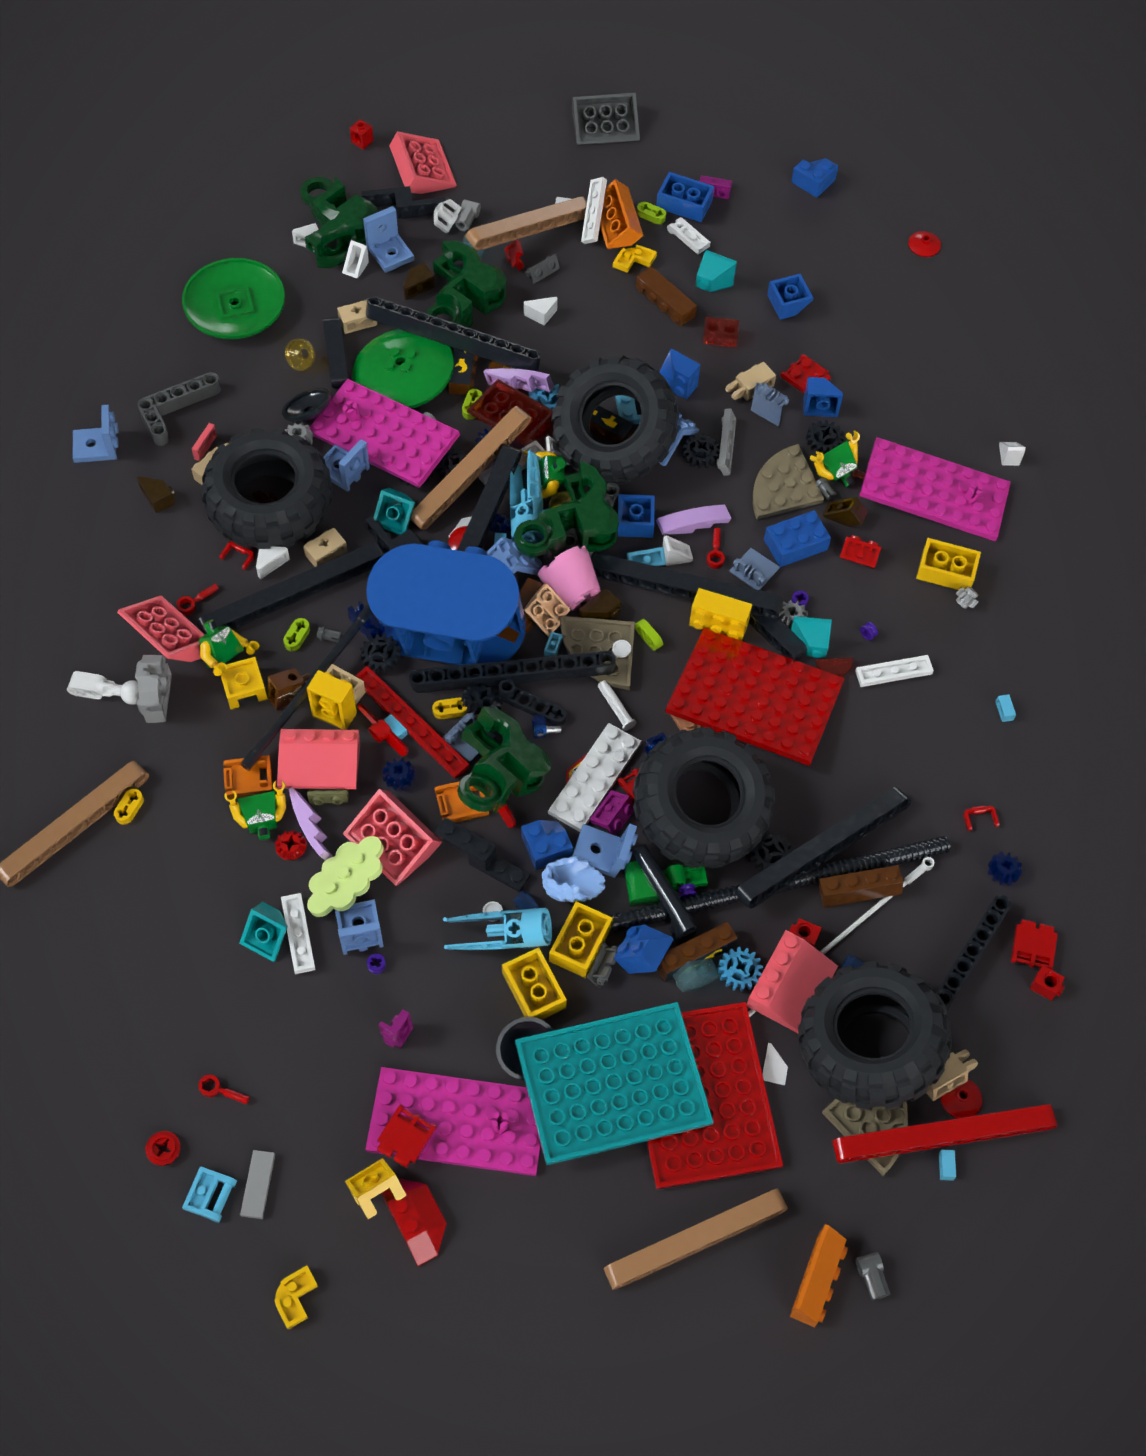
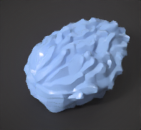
(572, 880)

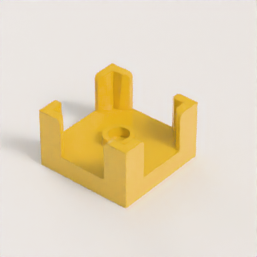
(242, 681)
(372, 1182)

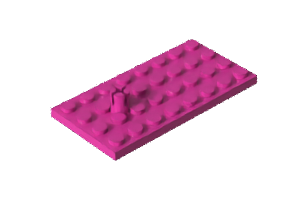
(396, 435)
(935, 489)
(475, 1120)

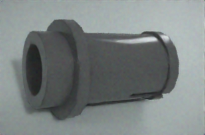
(825, 488)
(328, 634)

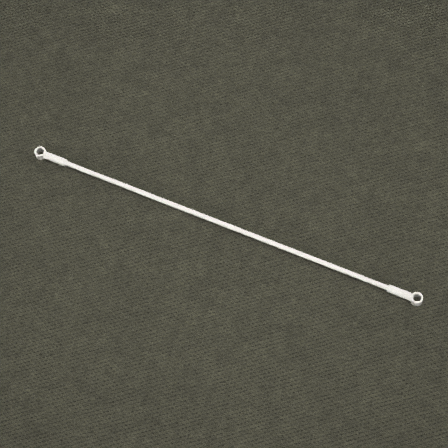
(907, 880)

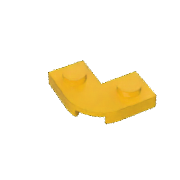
(636, 254)
(288, 1293)

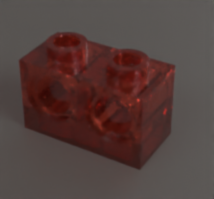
(721, 331)

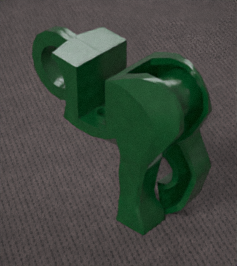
(338, 217)
(473, 285)
(587, 513)
(504, 768)

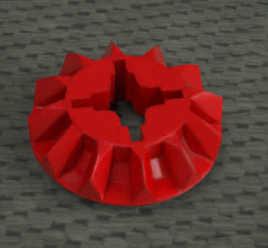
(296, 851)
(160, 1139)

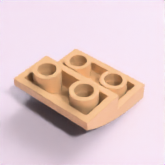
(546, 609)

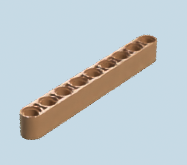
(527, 223)
(469, 468)
(71, 823)
(695, 1239)

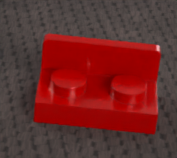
(860, 552)

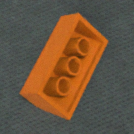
(619, 218)
(818, 1277)

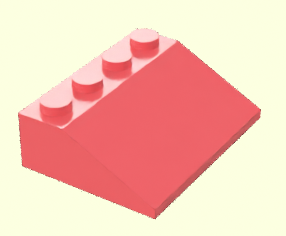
(421, 163)
(165, 628)
(318, 759)
(403, 835)
(790, 980)

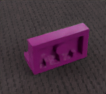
(722, 186)
(613, 812)
(398, 1031)

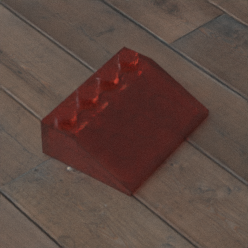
(498, 402)

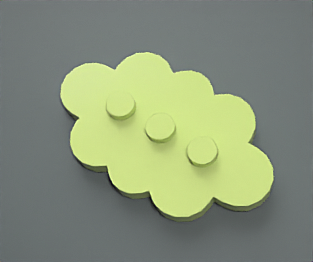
(345, 876)

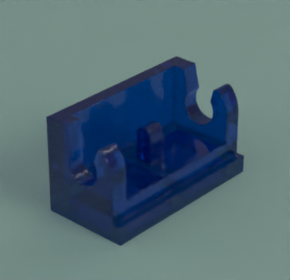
(371, 628)

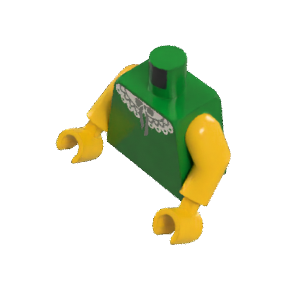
(839, 461)
(551, 472)
(221, 645)
(259, 811)

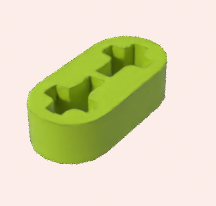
(651, 213)
(468, 402)
(648, 634)
(299, 636)

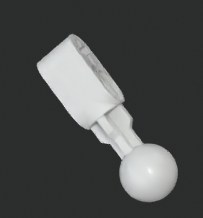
(96, 686)

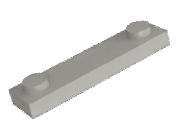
(727, 442)

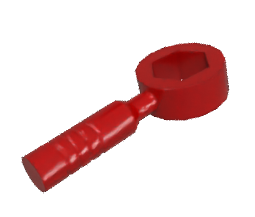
(716, 545)
(186, 599)
(226, 1092)

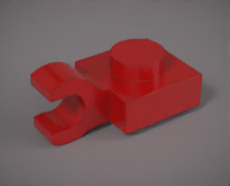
(513, 254)

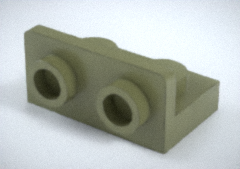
(322, 796)

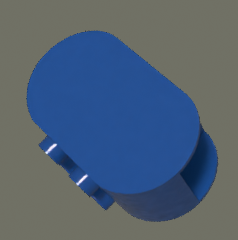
(446, 603)

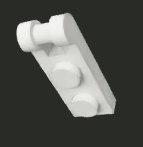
(689, 235)

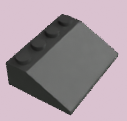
(605, 118)

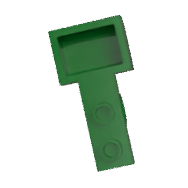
(641, 891)

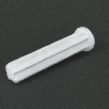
(617, 706)

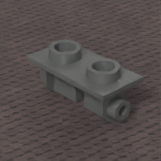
(543, 268)
(601, 966)

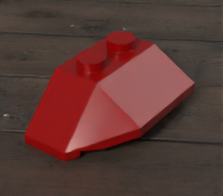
(417, 1219)

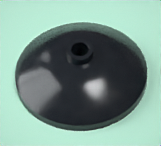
(307, 405)
(505, 1044)

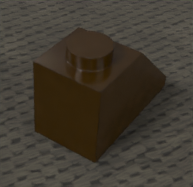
(418, 281)
(157, 493)
(846, 512)
(602, 606)

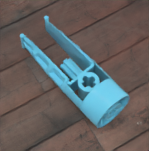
(528, 502)
(534, 929)

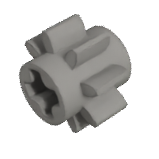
(967, 597)

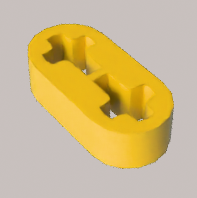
(450, 708)
(126, 805)

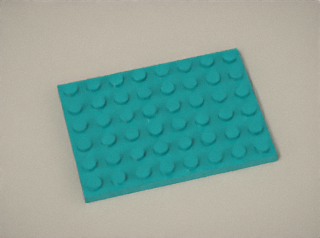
(612, 1083)

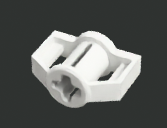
(447, 215)

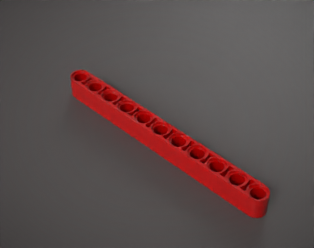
(944, 1133)

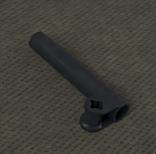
(681, 921)

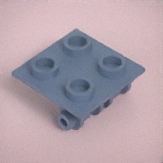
(768, 403)
(754, 569)
(454, 739)

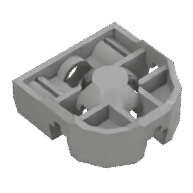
(153, 687)

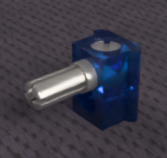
(540, 729)

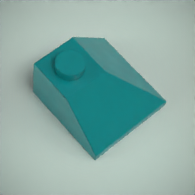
(715, 272)
(394, 510)
(814, 633)
(264, 931)

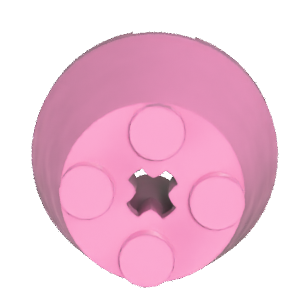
(572, 577)

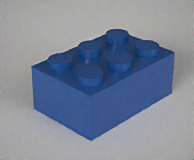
(685, 197)
(797, 538)

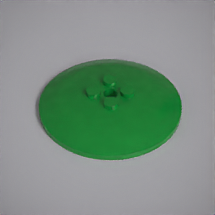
(230, 280)
(413, 383)

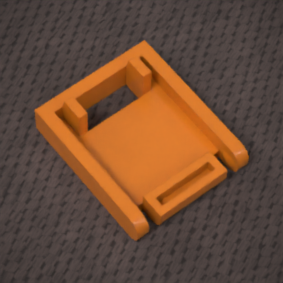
(247, 782)
(452, 806)

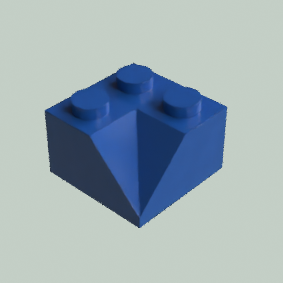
(814, 176)
(789, 295)
(680, 373)
(821, 398)
(636, 515)
(546, 842)
(642, 949)

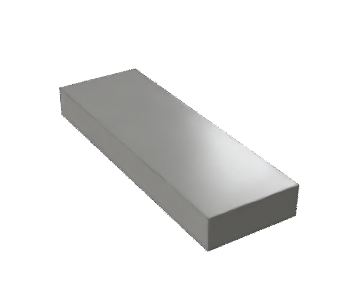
(257, 1184)

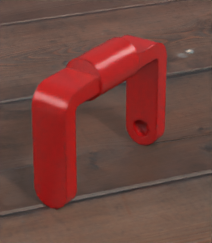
(240, 549)
(980, 810)

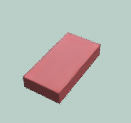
(204, 442)

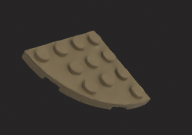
(785, 484)
(598, 635)
(856, 1121)

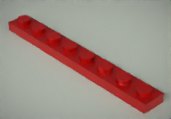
(415, 725)

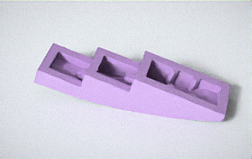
(520, 378)
(691, 519)
(308, 822)

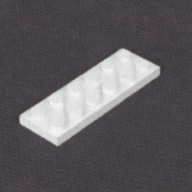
(594, 777)

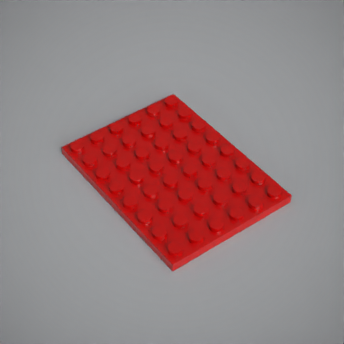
(755, 696)
(733, 1083)

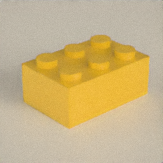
(948, 564)
(720, 614)
(332, 700)
(580, 939)
(534, 985)

